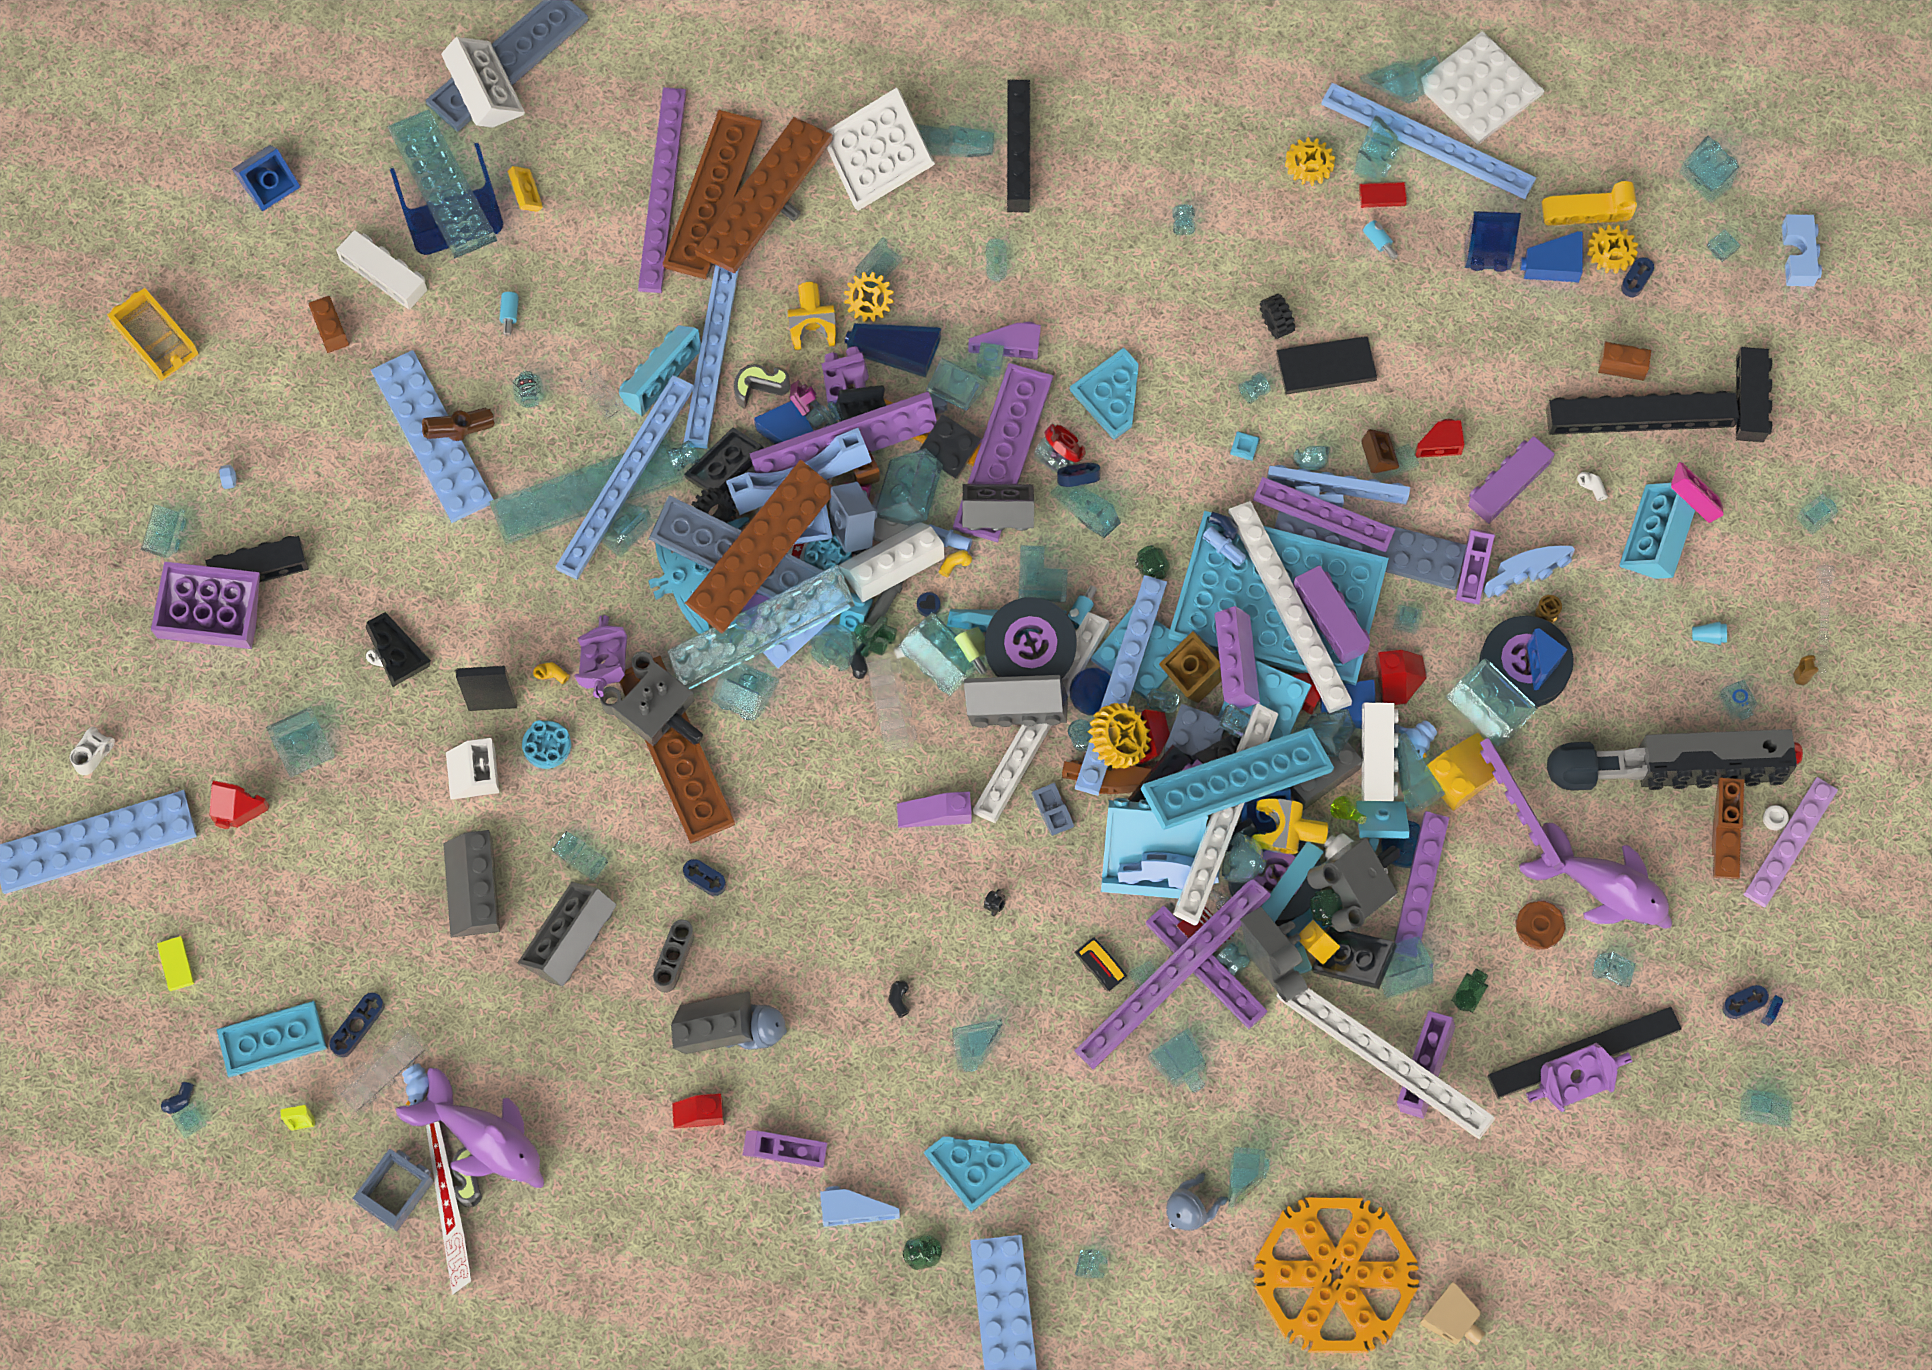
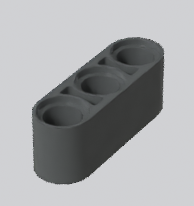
(673, 944)

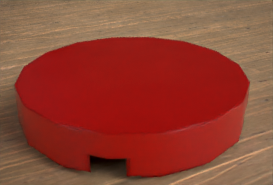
(1064, 442)

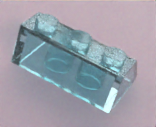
(909, 488)
(938, 654)
(1491, 703)

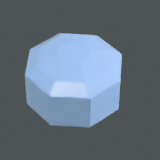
(227, 476)

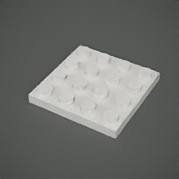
(1480, 87)
(878, 149)

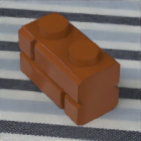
(328, 324)
(1624, 361)

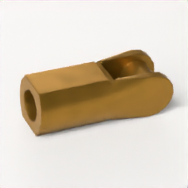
(1805, 670)

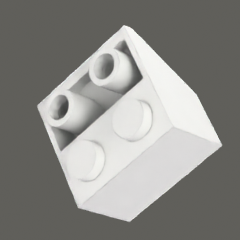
(472, 769)

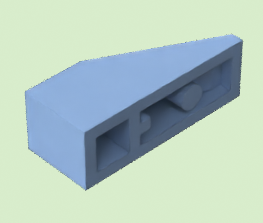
(848, 1207)

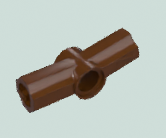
(458, 425)

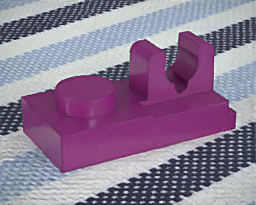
(802, 396)

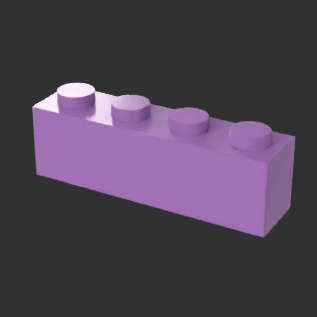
(1511, 479)
(1331, 614)
(1237, 657)
(1430, 1055)

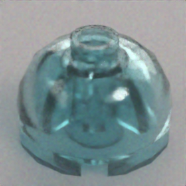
(830, 643)
(1243, 860)

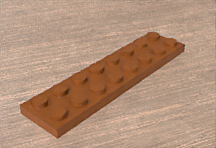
(712, 189)
(764, 195)
(760, 547)
(686, 776)

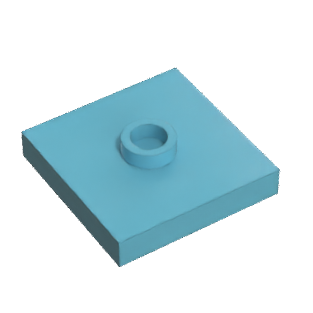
(1383, 820)

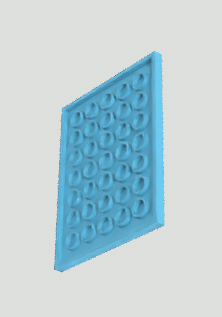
(1218, 584)

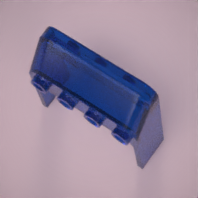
(422, 226)

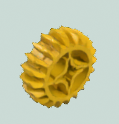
(1111, 734)

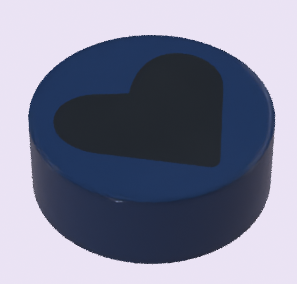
(928, 603)

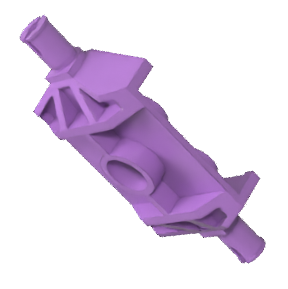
(597, 645)
(1596, 1075)

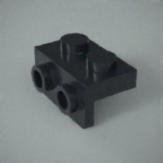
(859, 401)

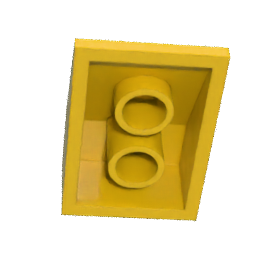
(1462, 771)

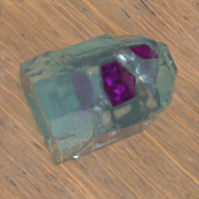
(1049, 457)

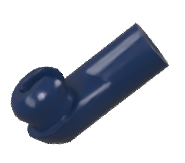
(1225, 522)
(180, 1101)

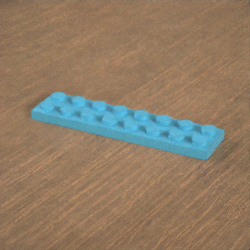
(1237, 778)

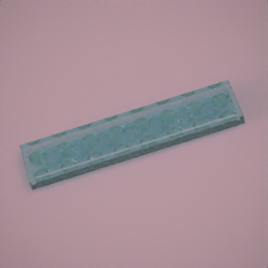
(442, 184)
(573, 495)
(761, 627)

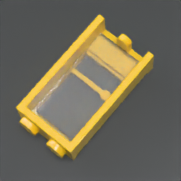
(152, 334)

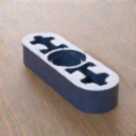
(341, 1036)

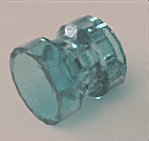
(1183, 219)
(1254, 387)
(684, 455)
(1079, 734)
(1233, 959)

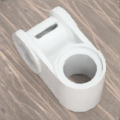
(92, 746)

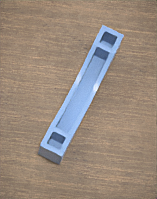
(840, 456)

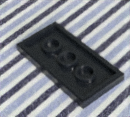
(1326, 365)
(486, 688)

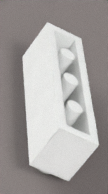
(382, 269)
(1378, 752)

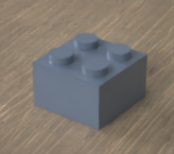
(852, 517)
(1194, 731)

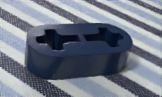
(1641, 279)
(1078, 474)
(701, 882)
(1747, 1007)

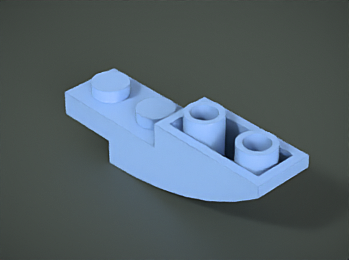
(1532, 563)
(1156, 867)

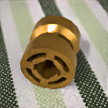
(1546, 612)

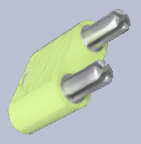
(973, 646)

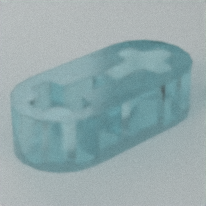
(991, 260)

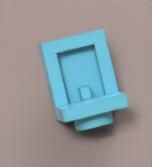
(857, 614)

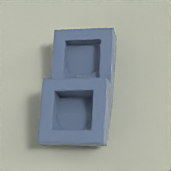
(1052, 809)

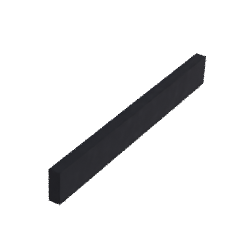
(1612, 1041)

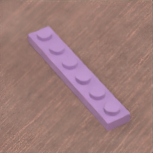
(1790, 842)

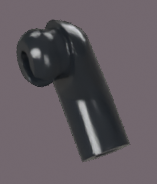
(859, 664)

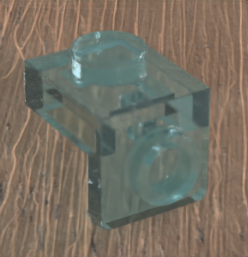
(1614, 968)

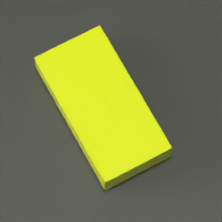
(175, 963)
(297, 1117)

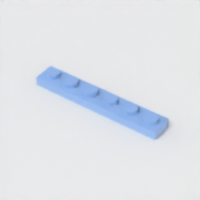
(1346, 485)

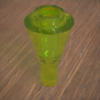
(1344, 809)

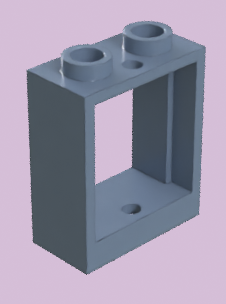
(400, 1158)

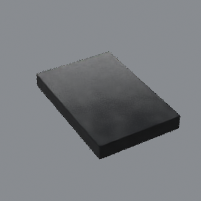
(723, 461)
(1358, 960)

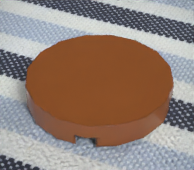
(1540, 933)

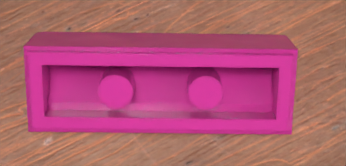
(1696, 493)

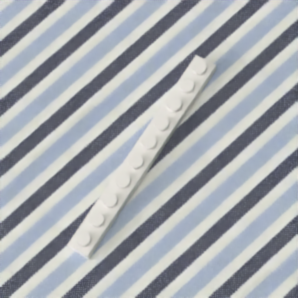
(1290, 607)
(1031, 737)
(1219, 830)
(1392, 1062)

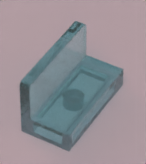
(880, 261)

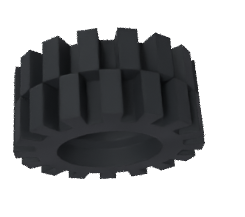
(1277, 316)
(713, 497)

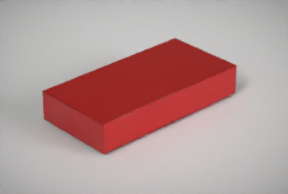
(1382, 195)

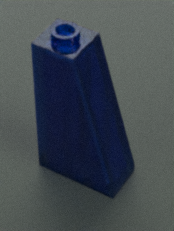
(896, 345)

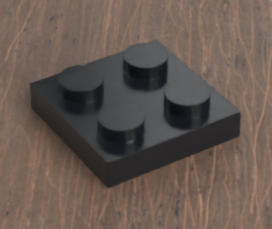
(951, 445)

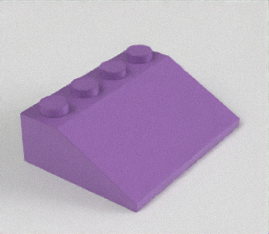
(206, 605)

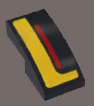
(1100, 963)

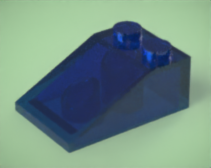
(1491, 240)

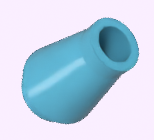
(1710, 633)

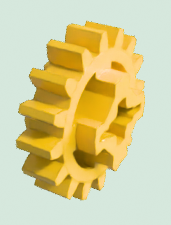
(1310, 162)
(1619, 256)
(877, 290)

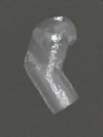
(1218, 898)

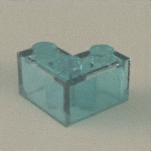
(1040, 581)

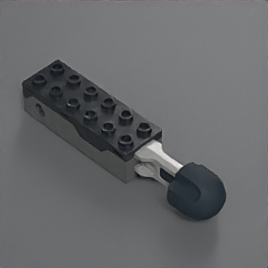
(1681, 760)

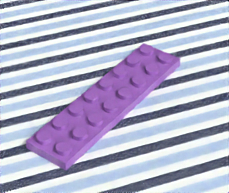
(878, 429)
(1008, 434)

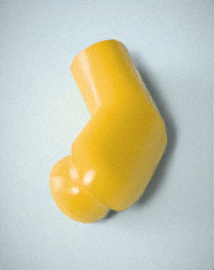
(954, 559)
(550, 670)

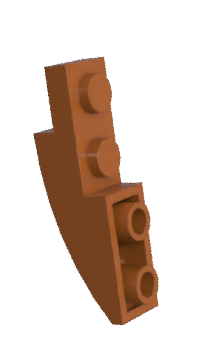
(1115, 781)
(1727, 828)

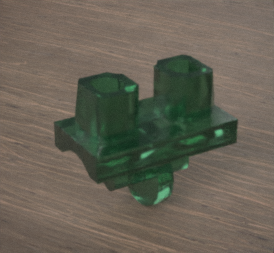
(876, 636)
(1470, 991)

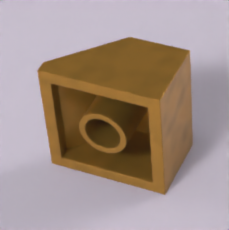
(1193, 667)

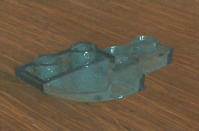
(957, 141)

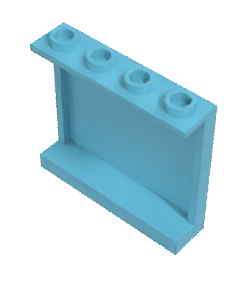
(1135, 831)

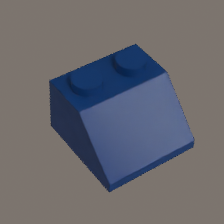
(266, 177)

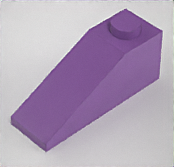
(1018, 339)
(1474, 566)
(935, 810)
(784, 1148)

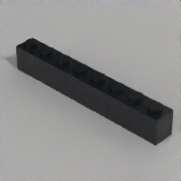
(1642, 413)

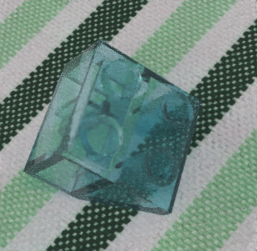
(1710, 169)

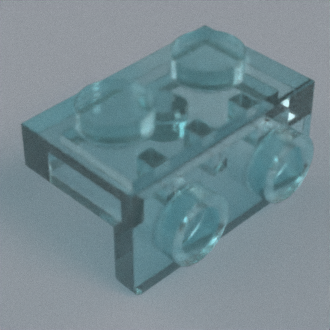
(163, 531)

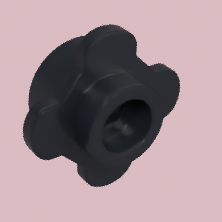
(994, 902)

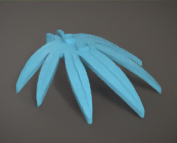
(682, 578)

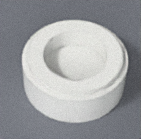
(1775, 817)

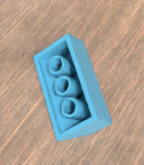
(664, 361)
(1657, 532)

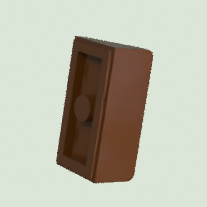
(1379, 451)

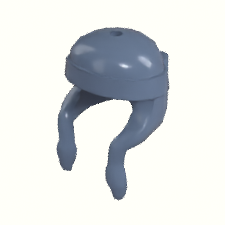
(766, 1027)
(1185, 1208)

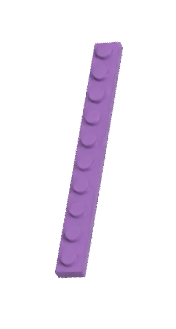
(662, 190)
(1171, 974)

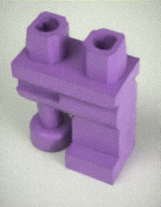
(844, 372)

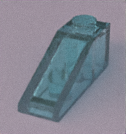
(1088, 508)
(1415, 777)

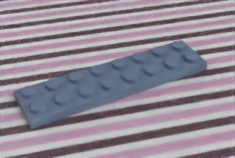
(517, 51)
(708, 538)
(1409, 552)

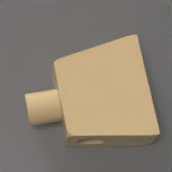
(1454, 1317)

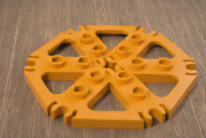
(1349, 1295)

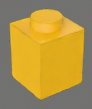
(1318, 942)

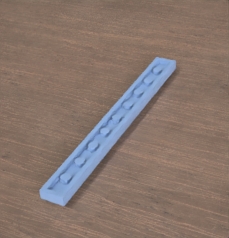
(1431, 141)
(711, 357)
(624, 477)
(1125, 672)

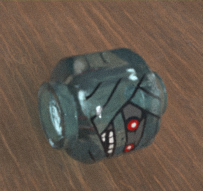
(528, 389)

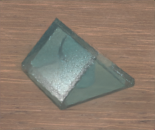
(956, 384)
(627, 528)
(1408, 969)

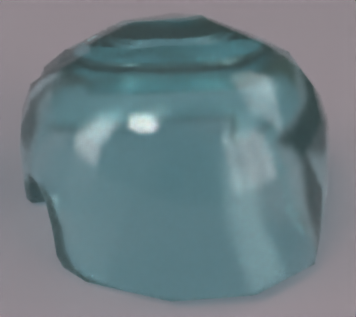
(1313, 458)

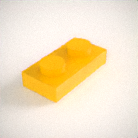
(525, 189)

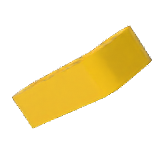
(1591, 208)

